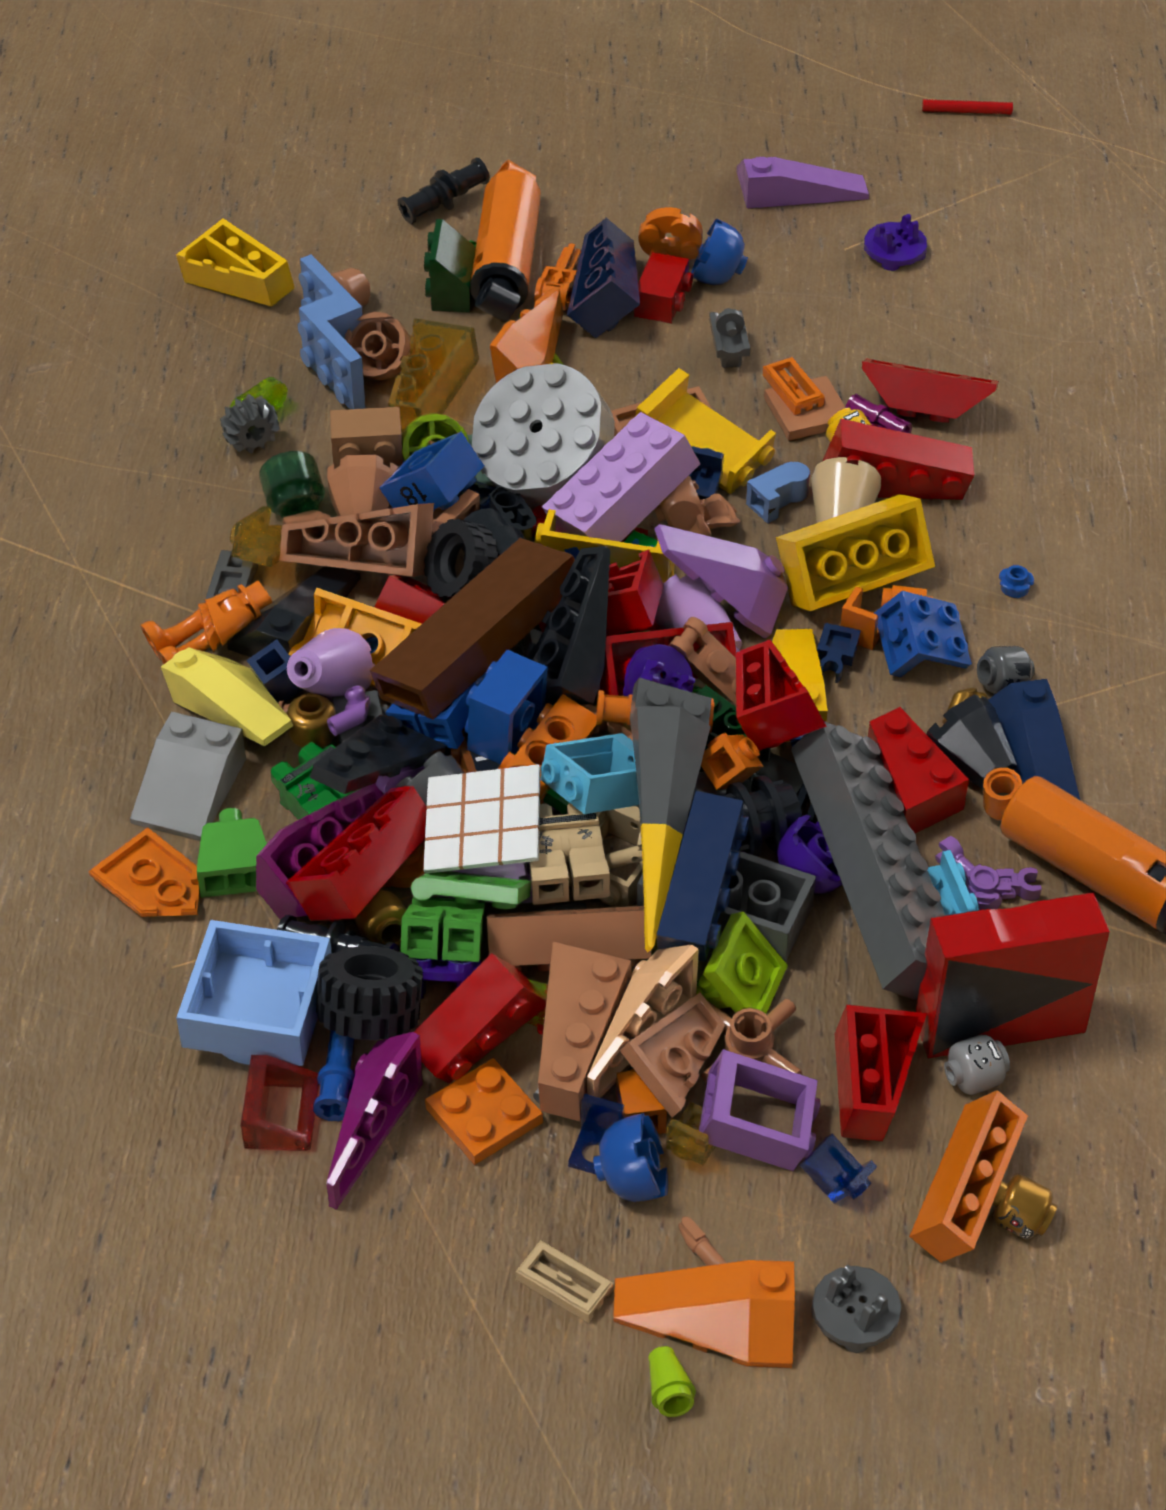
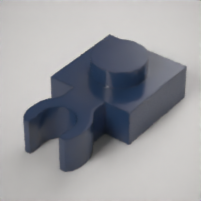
(837, 648)

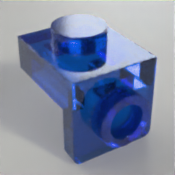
(837, 1170)

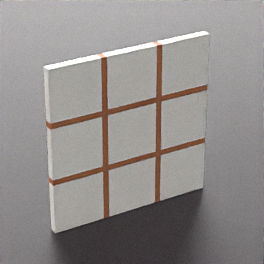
(482, 819)

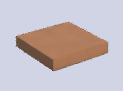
(807, 422)

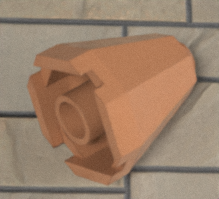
(357, 483)

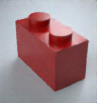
(663, 287)

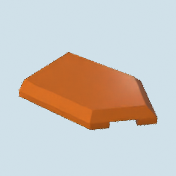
(150, 877)

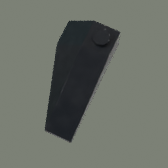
(576, 630)

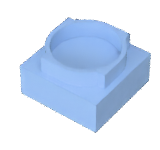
(253, 993)

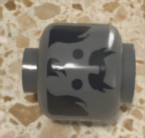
(1004, 666)

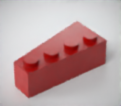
(906, 461)

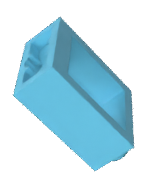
(593, 772)

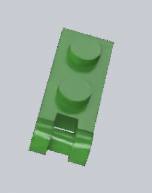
(470, 888)

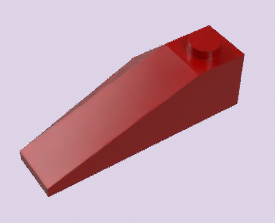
(408, 598)

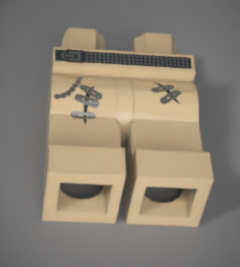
(570, 840)

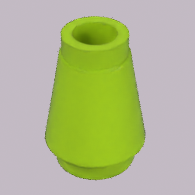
(670, 1385)

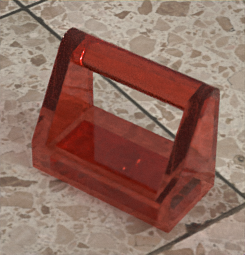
(261, 1134)

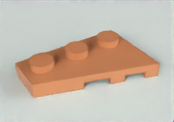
(674, 1050)

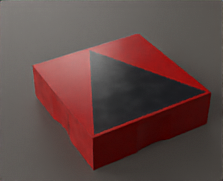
(1012, 972)

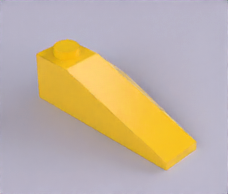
(801, 655)

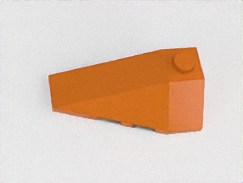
(529, 339)
(723, 1307)

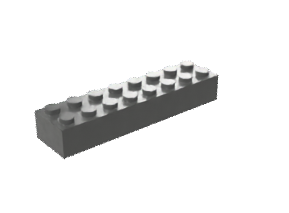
(871, 851)

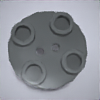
(871, 1320)

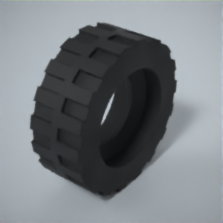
(443, 552)

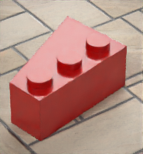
(872, 1066)

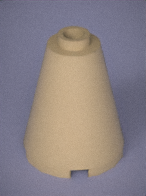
(843, 487)

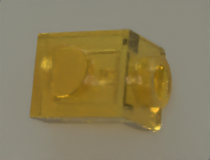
(686, 1139)

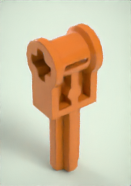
(560, 276)

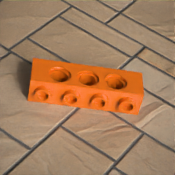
(563, 722)

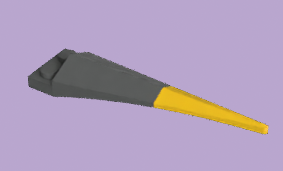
(668, 746)

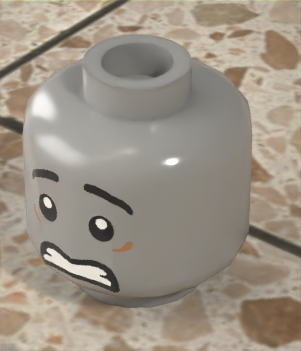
(977, 1064)

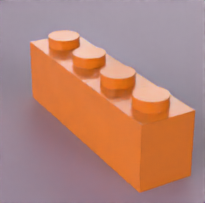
(968, 1176)

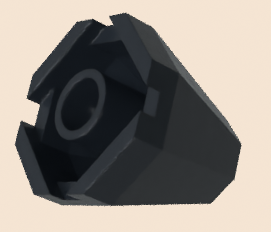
(973, 739)

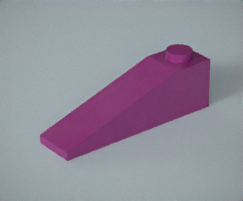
(300, 842)

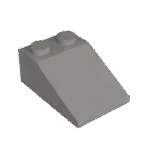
(188, 775)

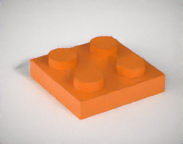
(484, 1111)

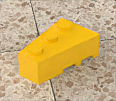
(235, 265)

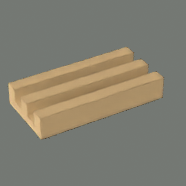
(550, 1289)

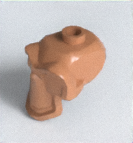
(687, 512)

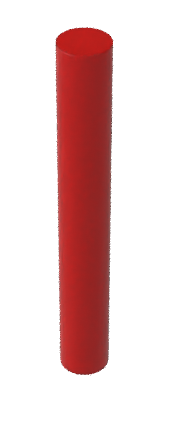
(960, 106)

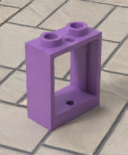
(753, 1139)

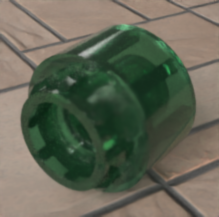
(292, 483)

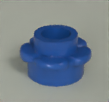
(1015, 581)

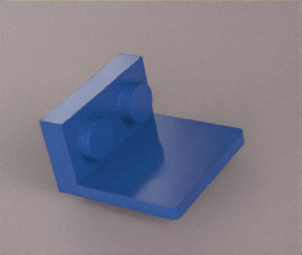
(921, 629)

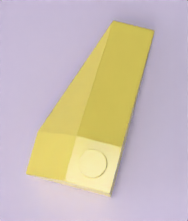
(225, 694)

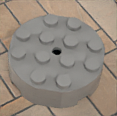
(540, 429)

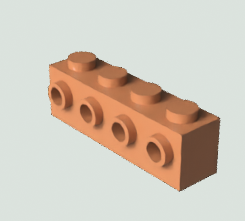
(529, 936)

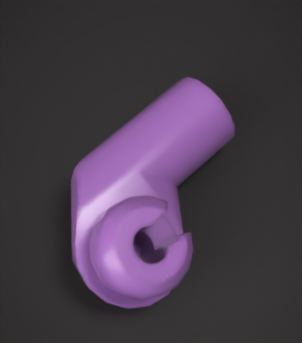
(355, 711)

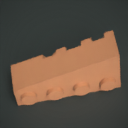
(579, 1010)

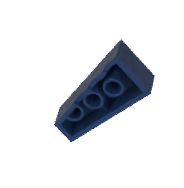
(604, 279)
(703, 873)

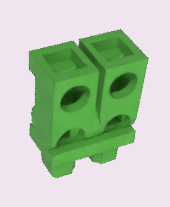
(443, 920)

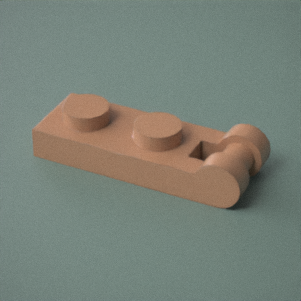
(711, 661)

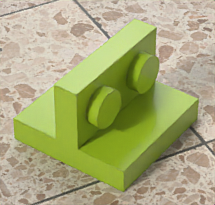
(742, 968)

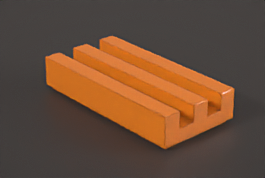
(788, 387)

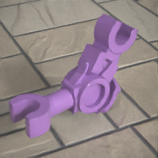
(989, 884)

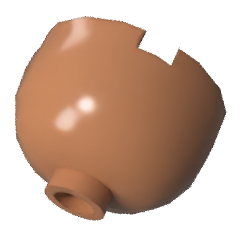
(380, 343)

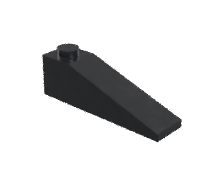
(292, 612)

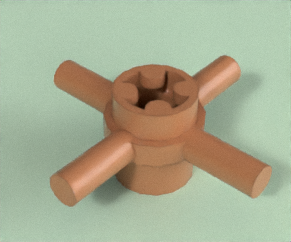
(752, 1034)

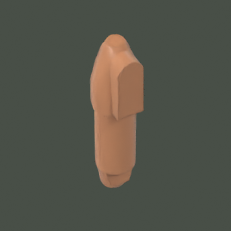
(698, 1242)

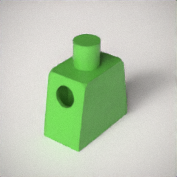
(229, 854)

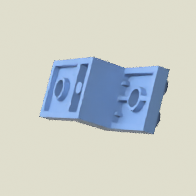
(324, 320)

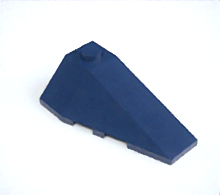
(1035, 733)

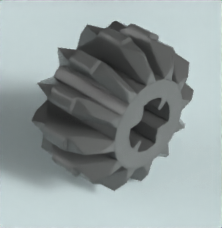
(249, 423)

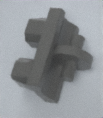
(729, 337)

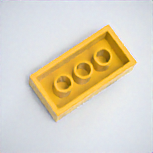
(855, 550)

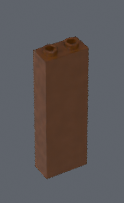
(473, 629)

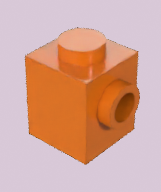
(730, 760)

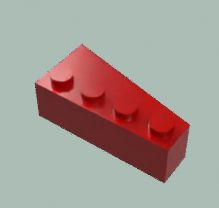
(361, 857)

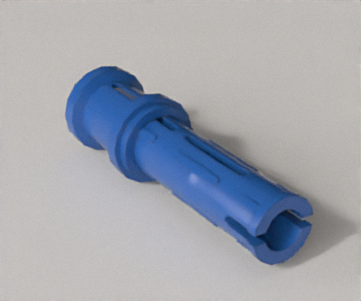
(335, 1079)

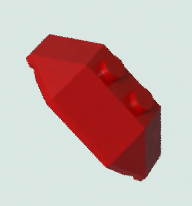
(926, 390)

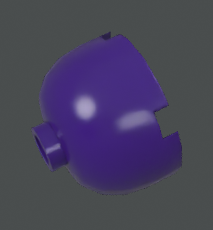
(806, 850)

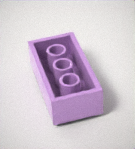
(624, 481)

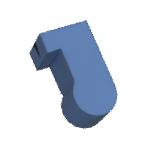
(777, 489)

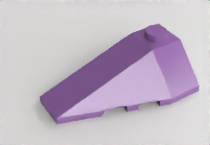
(787, 182)
(731, 572)

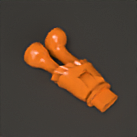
(218, 616)

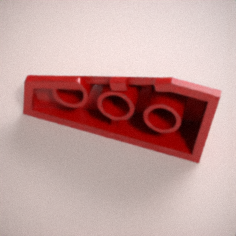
(622, 648)

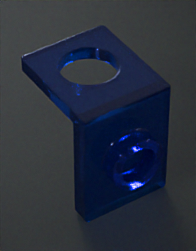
(596, 1117)

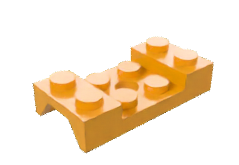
(341, 612)

